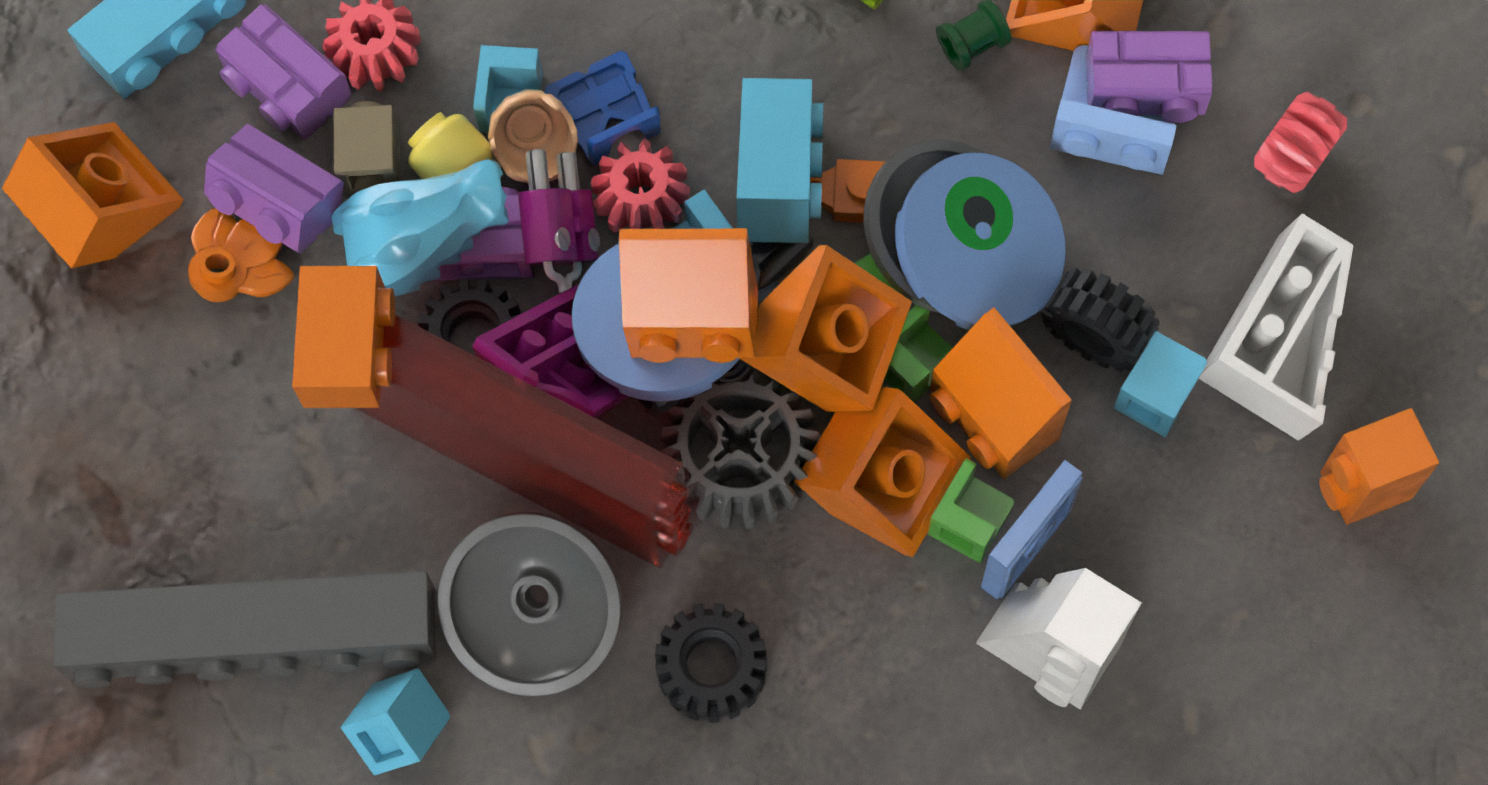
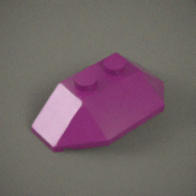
(545, 354)

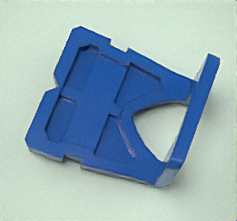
(602, 96)

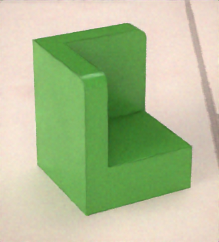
(916, 355)
(970, 514)

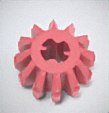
(372, 42)
(1300, 142)
(639, 170)

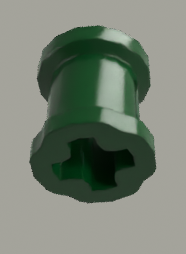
(973, 34)

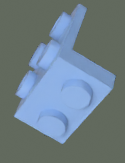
(1105, 134)

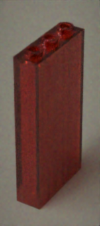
(534, 444)

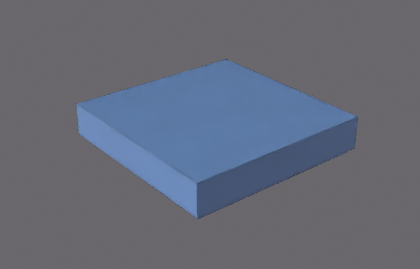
(1031, 530)

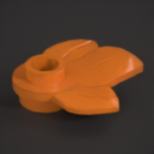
(241, 252)

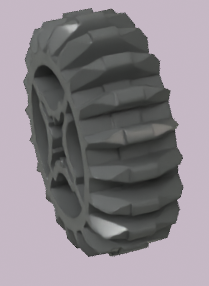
(770, 413)

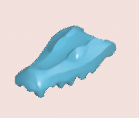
(420, 223)

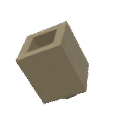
(366, 146)

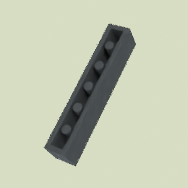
(245, 628)

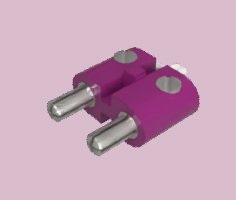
(557, 221)

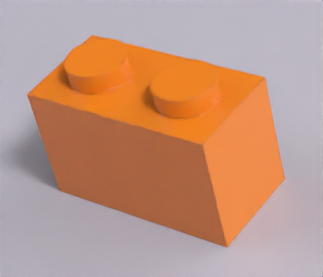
(341, 337)
(1377, 467)

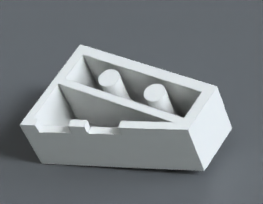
(1284, 328)
(1061, 632)

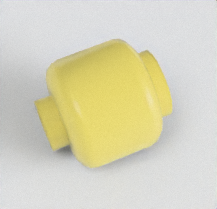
(446, 146)

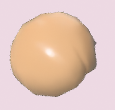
(529, 123)

